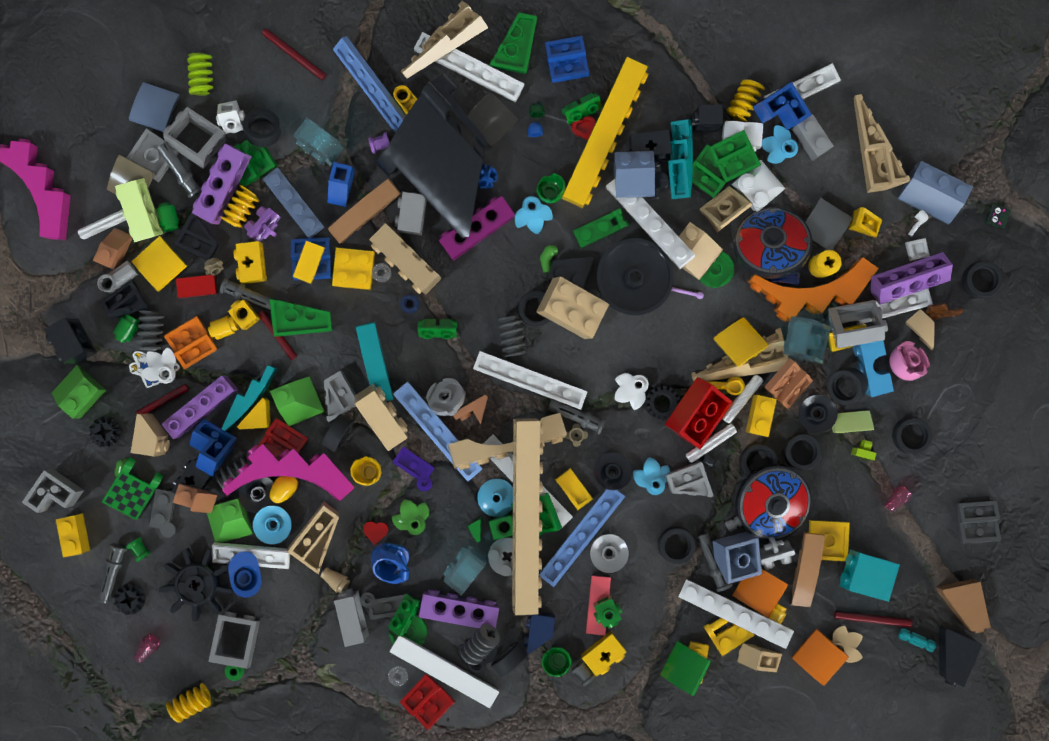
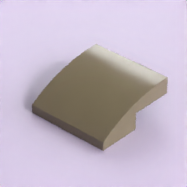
(126, 171)

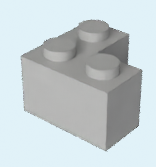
(52, 487)

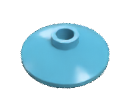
(495, 487)
(263, 528)

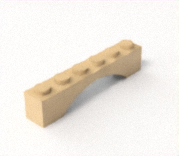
(469, 452)

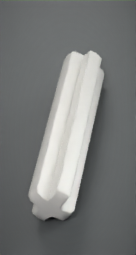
(101, 225)
(742, 398)
(711, 443)

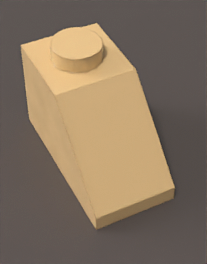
(759, 658)

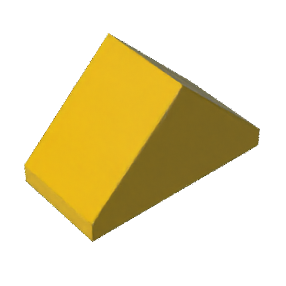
(865, 222)
(258, 417)

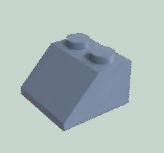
(634, 174)
(738, 556)

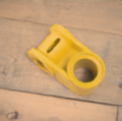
(405, 104)

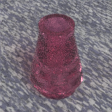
(898, 497)
(146, 648)

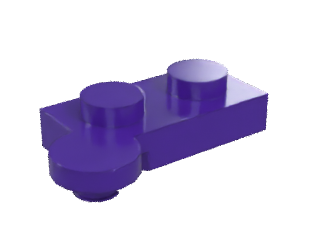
(415, 467)

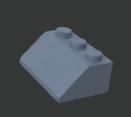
(934, 192)

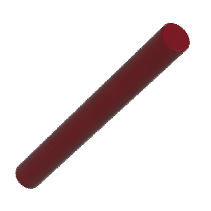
(294, 54)
(873, 619)

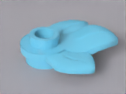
(776, 145)
(534, 217)
(651, 473)

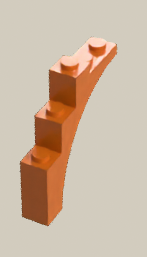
(791, 300)

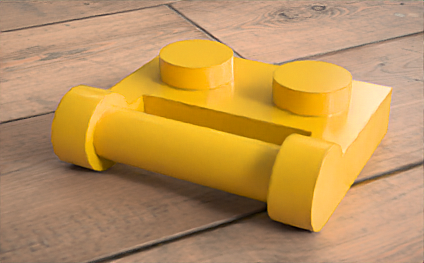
(728, 638)

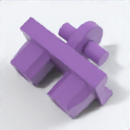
(264, 225)

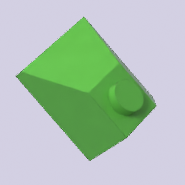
(297, 401)
(229, 521)

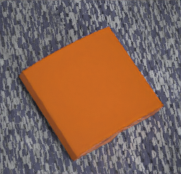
(190, 342)
(761, 592)
(820, 657)

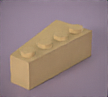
(405, 258)

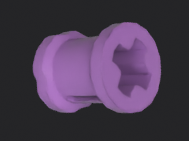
(379, 143)

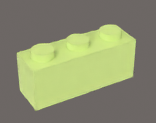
(138, 209)

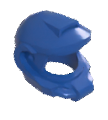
(388, 559)

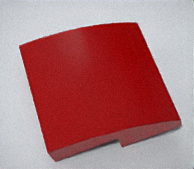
(282, 437)
(427, 701)

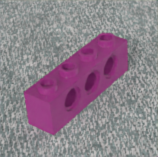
(496, 205)

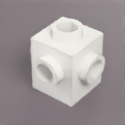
(230, 117)

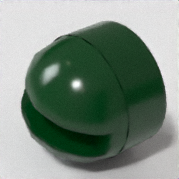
(537, 111)

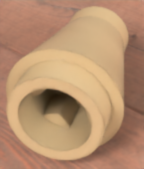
(335, 580)

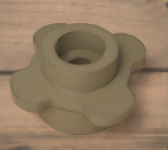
(213, 266)
(581, 435)

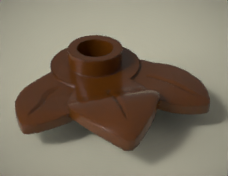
(941, 310)

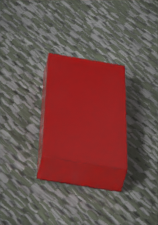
(196, 286)

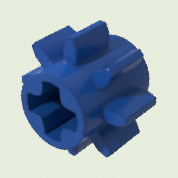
(487, 176)

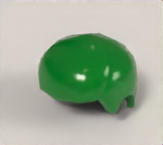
(551, 188)
(556, 661)

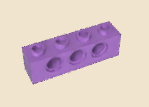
(231, 179)
(911, 278)
(200, 407)
(429, 610)

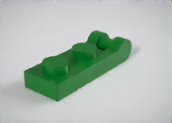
(600, 228)

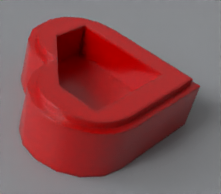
(584, 127)
(375, 531)

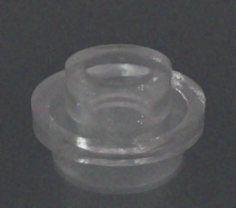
(385, 277)
(397, 669)

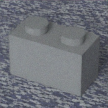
(812, 137)
(411, 214)

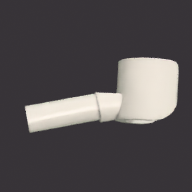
(921, 217)

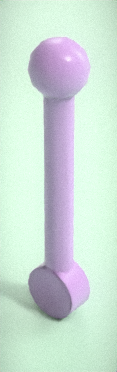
(699, 295)

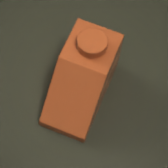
(113, 249)

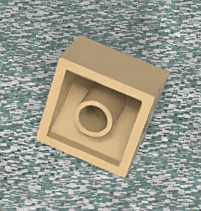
(703, 247)
(149, 436)

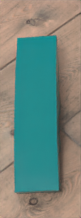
(681, 159)
(374, 358)
(244, 403)

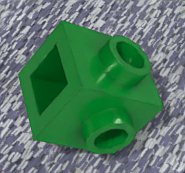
(607, 605)

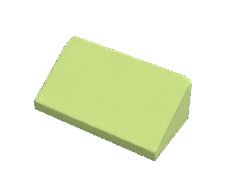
(853, 422)

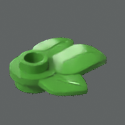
(409, 514)

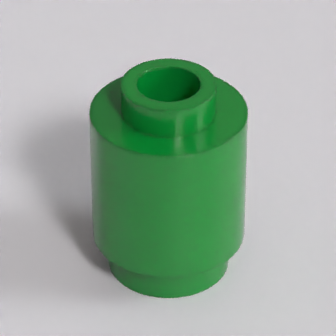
(167, 217)
(126, 328)

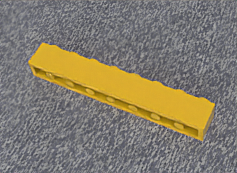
(604, 133)

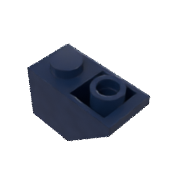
(540, 630)

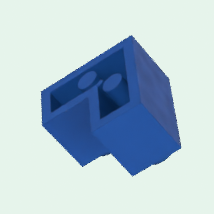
(784, 103)
(214, 446)

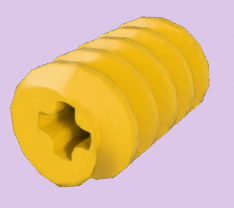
(743, 100)
(240, 207)
(830, 258)
(189, 706)

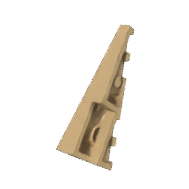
(455, 32)
(879, 162)
(767, 361)

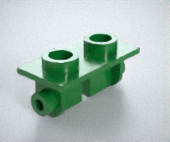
(589, 105)
(428, 329)
(401, 619)

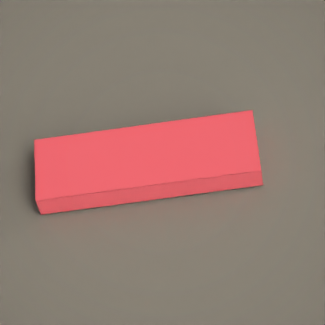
(598, 590)

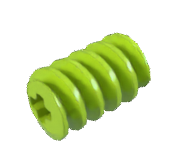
(198, 74)

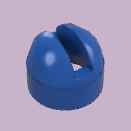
(535, 130)

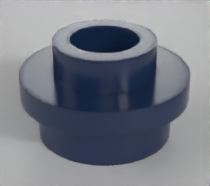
(405, 299)

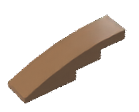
(364, 211)
(807, 570)

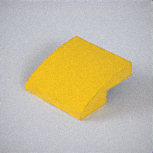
(159, 263)
(740, 342)

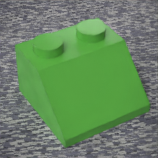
(77, 393)

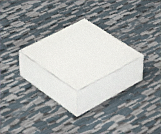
(917, 249)

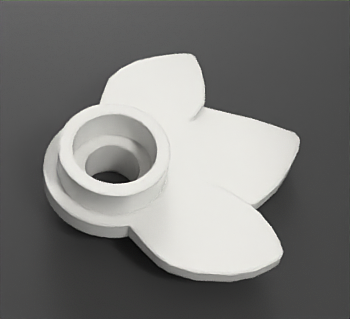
(158, 365)
(629, 391)

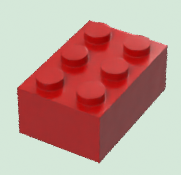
(698, 413)

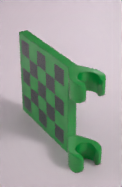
(129, 492)

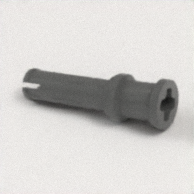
(184, 178)
(240, 292)
(587, 417)
(113, 565)
(715, 572)

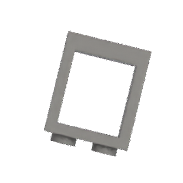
(209, 149)
(854, 313)
(351, 617)
(231, 660)

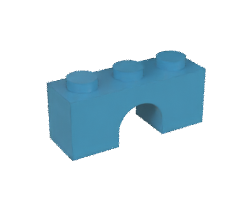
(877, 381)

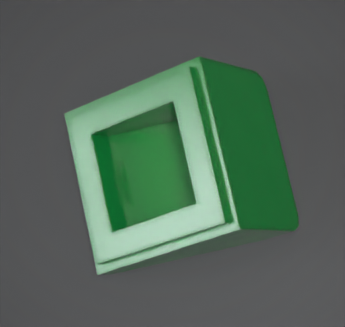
(475, 529)

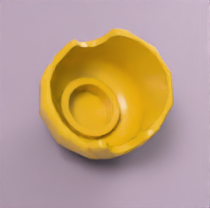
(366, 471)

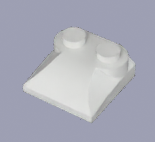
(758, 186)

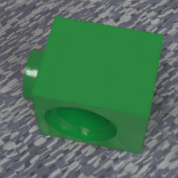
(494, 523)

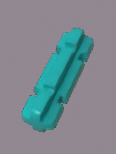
(917, 640)

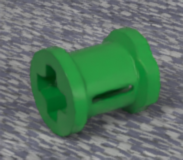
(138, 549)

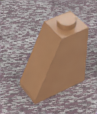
(967, 604)

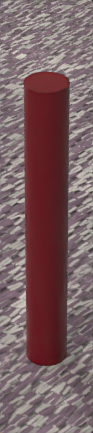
(280, 339)
(163, 400)

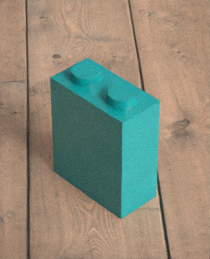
(869, 575)

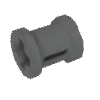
(583, 673)

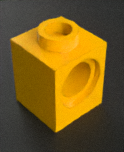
(251, 318)

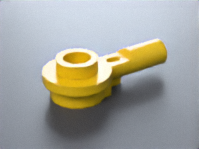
(733, 386)

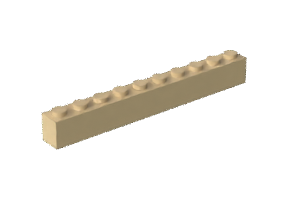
(526, 516)

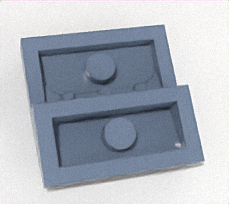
(153, 107)

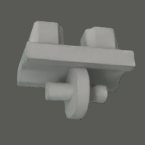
(775, 551)

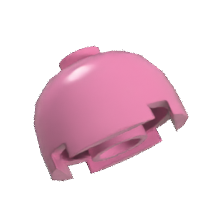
(908, 361)

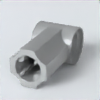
(118, 276)

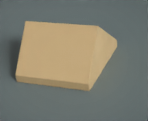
(724, 208)

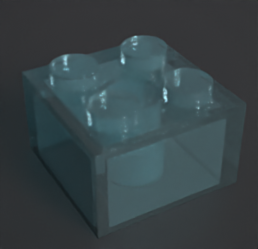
(318, 142)
(806, 339)
(465, 569)

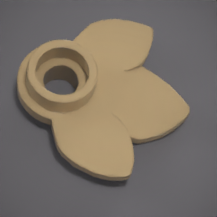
(848, 643)

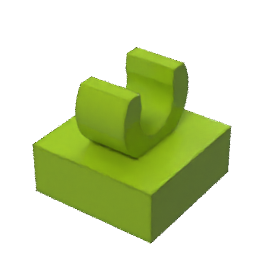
(864, 450)

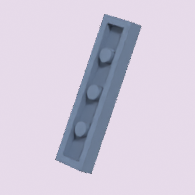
(293, 203)

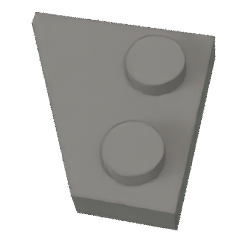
(338, 395)
(689, 480)

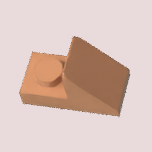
(477, 406)
(195, 498)

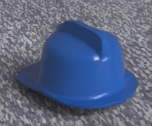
(244, 574)

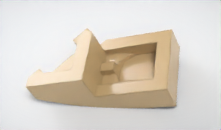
(923, 327)

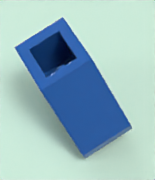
(340, 184)

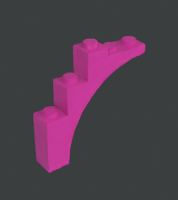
(50, 202)
(264, 464)

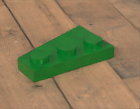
(517, 45)
(298, 319)

